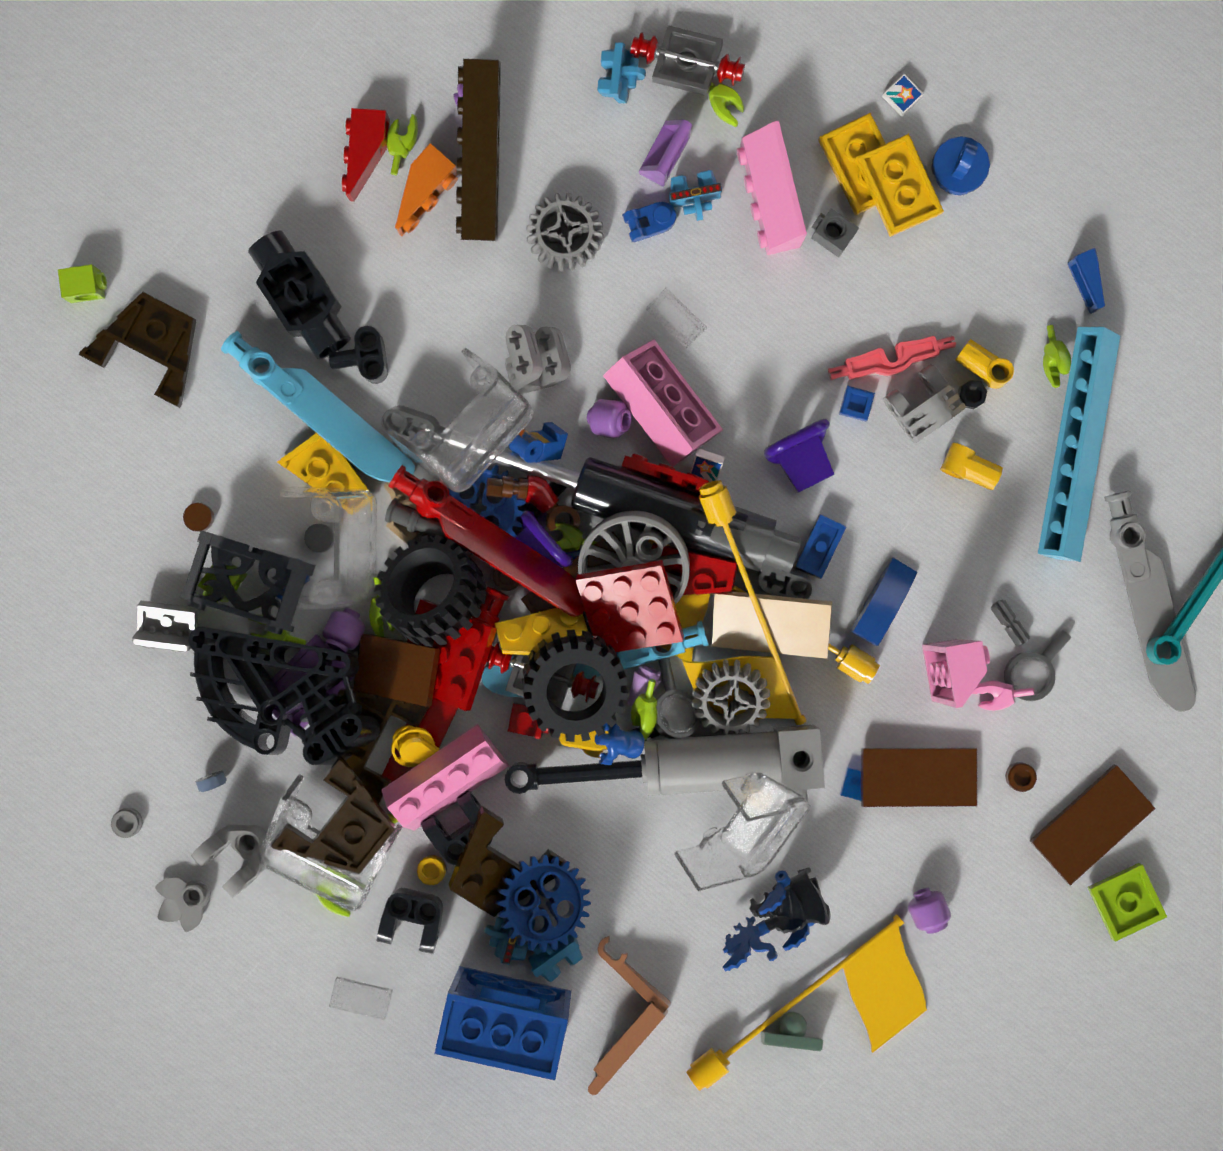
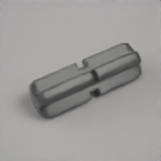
(1013, 627)

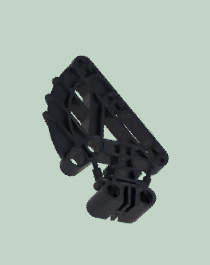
(333, 727)

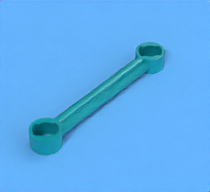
(1187, 613)

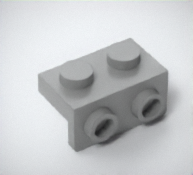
(164, 625)

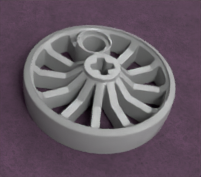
(630, 556)

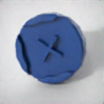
(960, 165)

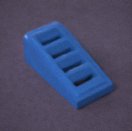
(1088, 279)

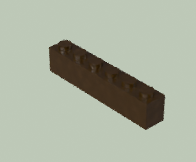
(479, 149)

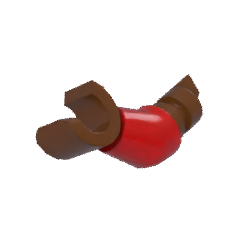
(534, 491)

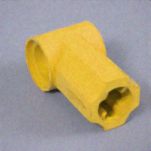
(981, 362)
(963, 463)

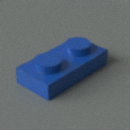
(820, 546)

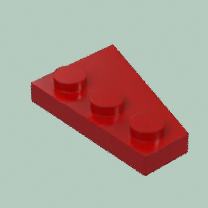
(663, 473)
(707, 572)

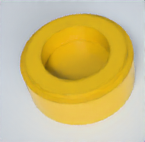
(431, 870)

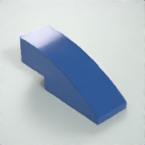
(884, 602)

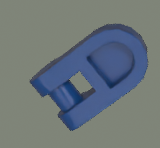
(660, 217)

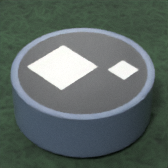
(211, 781)

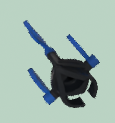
(791, 907)

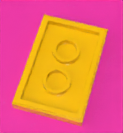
(841, 149)
(899, 185)

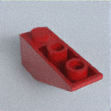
(366, 147)

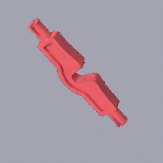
(877, 362)

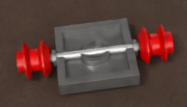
(687, 60)
(557, 685)

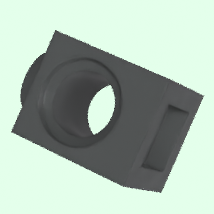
(834, 244)

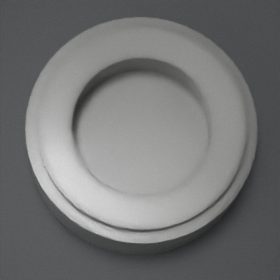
(126, 822)

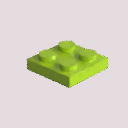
(1127, 902)

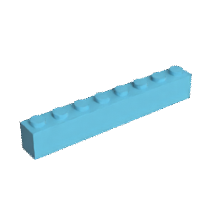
(1079, 443)

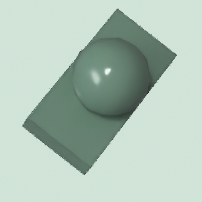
(792, 1030)

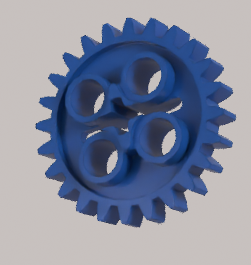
(506, 510)
(521, 917)

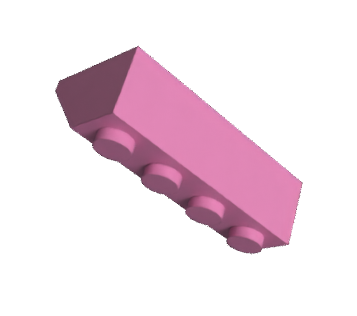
(772, 189)
(662, 402)
(955, 669)
(443, 778)

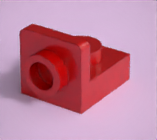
(521, 722)

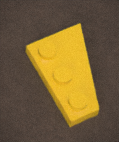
(321, 465)
(524, 633)

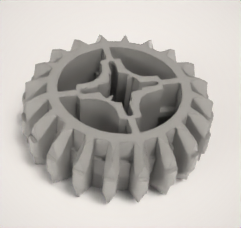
(577, 229)
(752, 704)

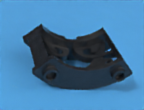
(289, 575)

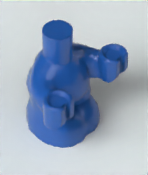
(619, 743)

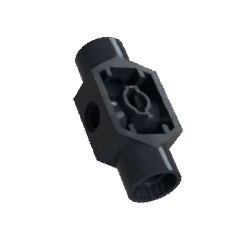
(299, 294)

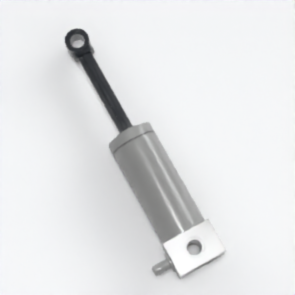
(700, 763)

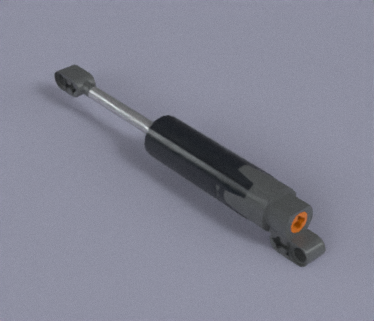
(609, 489)

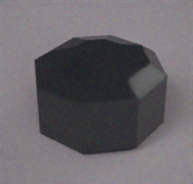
(972, 394)

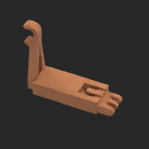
(640, 1028)

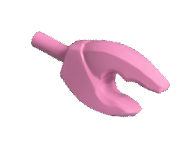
(1003, 694)

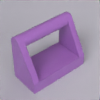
(666, 151)

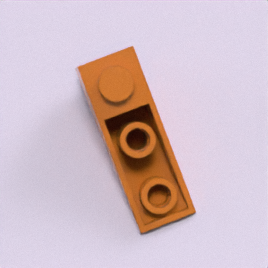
(426, 180)

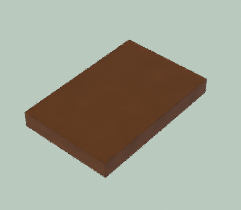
(397, 669)

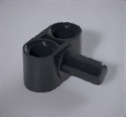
(363, 356)

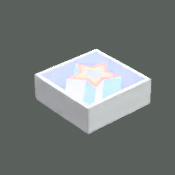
(902, 95)
(707, 465)

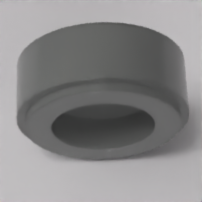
(319, 538)

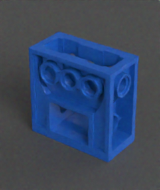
(504, 1023)

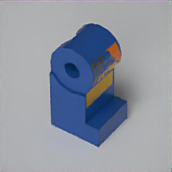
(540, 444)

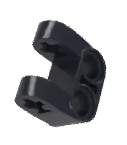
(441, 839)
(414, 915)

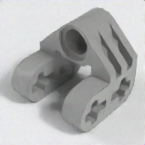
(534, 360)
(930, 414)
(237, 837)

